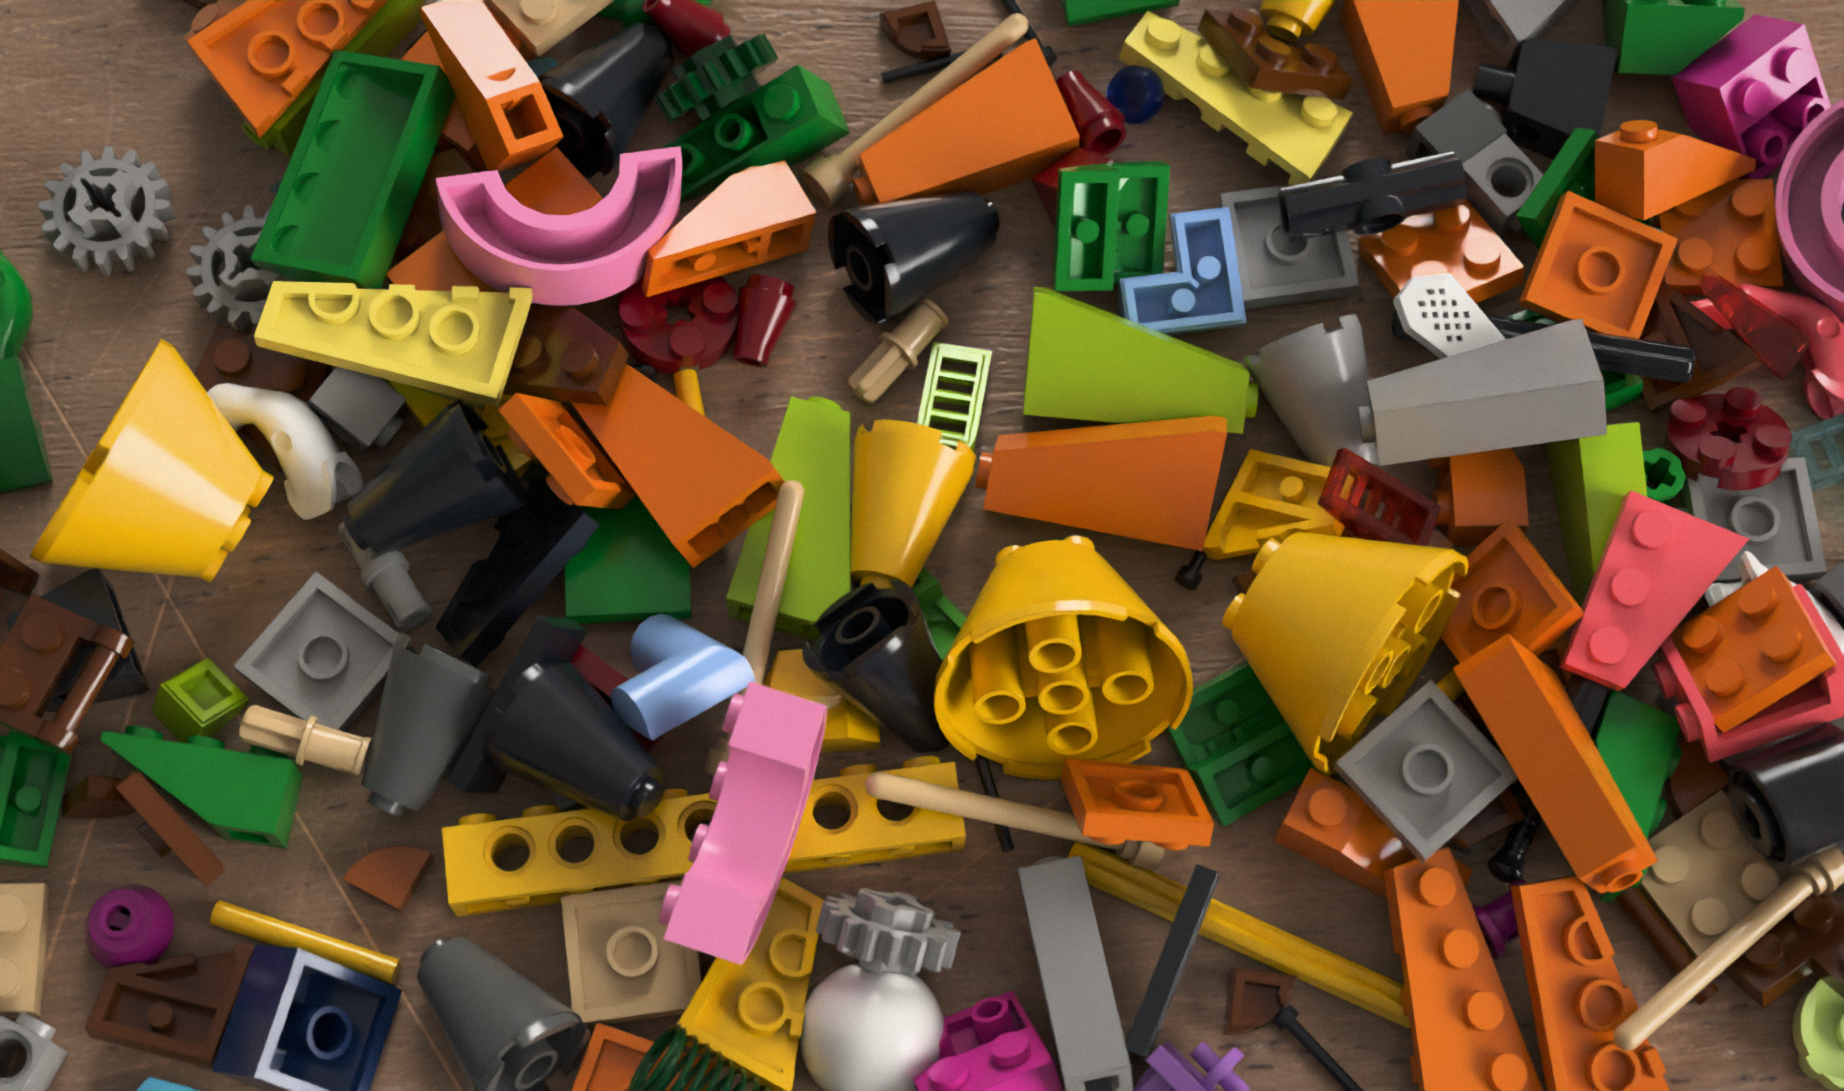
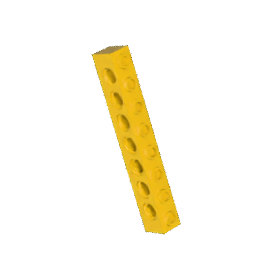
(480, 887)

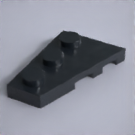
(526, 558)

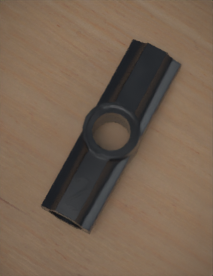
(1372, 196)

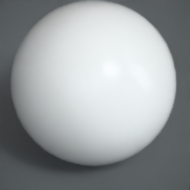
(870, 1030)

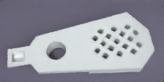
(1443, 316)

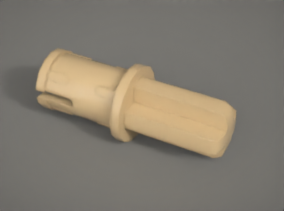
(897, 351)
(305, 740)

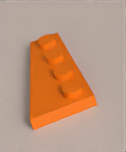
(275, 49)
(1452, 989)
(1578, 992)

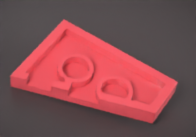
(1643, 587)

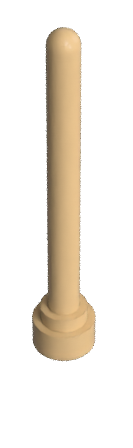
(830, 176)
(767, 598)
(1002, 812)
(1810, 878)

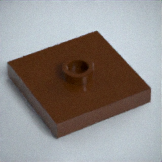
(167, 830)

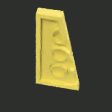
(1278, 126)
(421, 338)

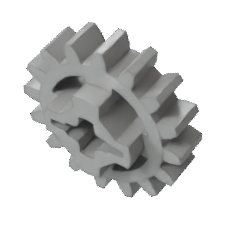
(99, 234)
(243, 283)
(888, 932)

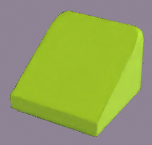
(198, 701)

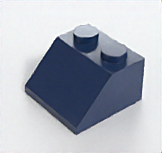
(305, 1024)

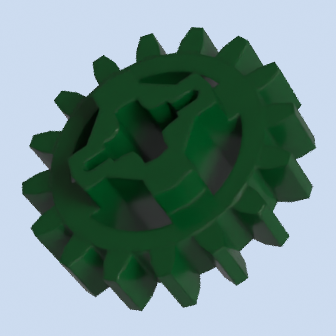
(716, 78)

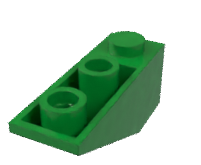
(775, 123)
(1640, 755)
(229, 791)

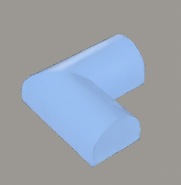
(1204, 288)
(678, 676)

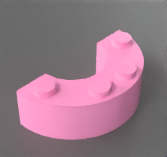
(1810, 209)
(563, 256)
(753, 825)

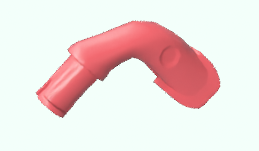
(1822, 358)

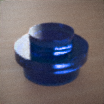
(1136, 93)

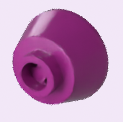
(142, 935)

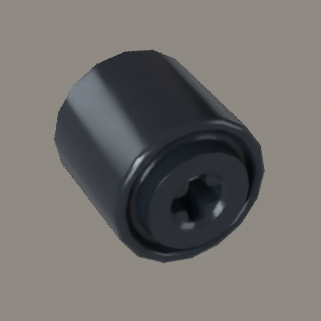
(1792, 796)

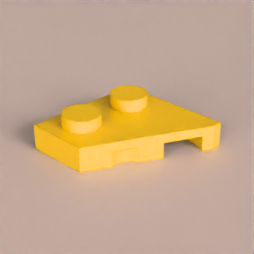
(1268, 501)

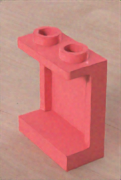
(1804, 708)

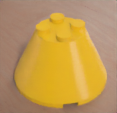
(159, 484)
(1341, 630)
(1059, 665)

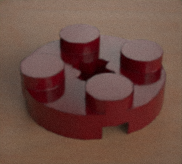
(684, 344)
(1703, 433)

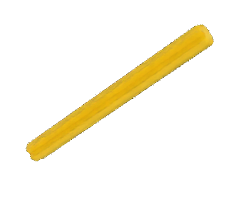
(1246, 934)

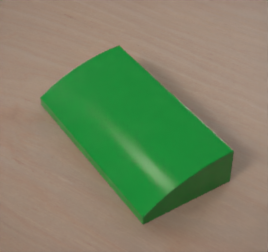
(355, 171)

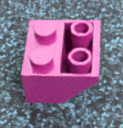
(1754, 91)
(990, 1050)

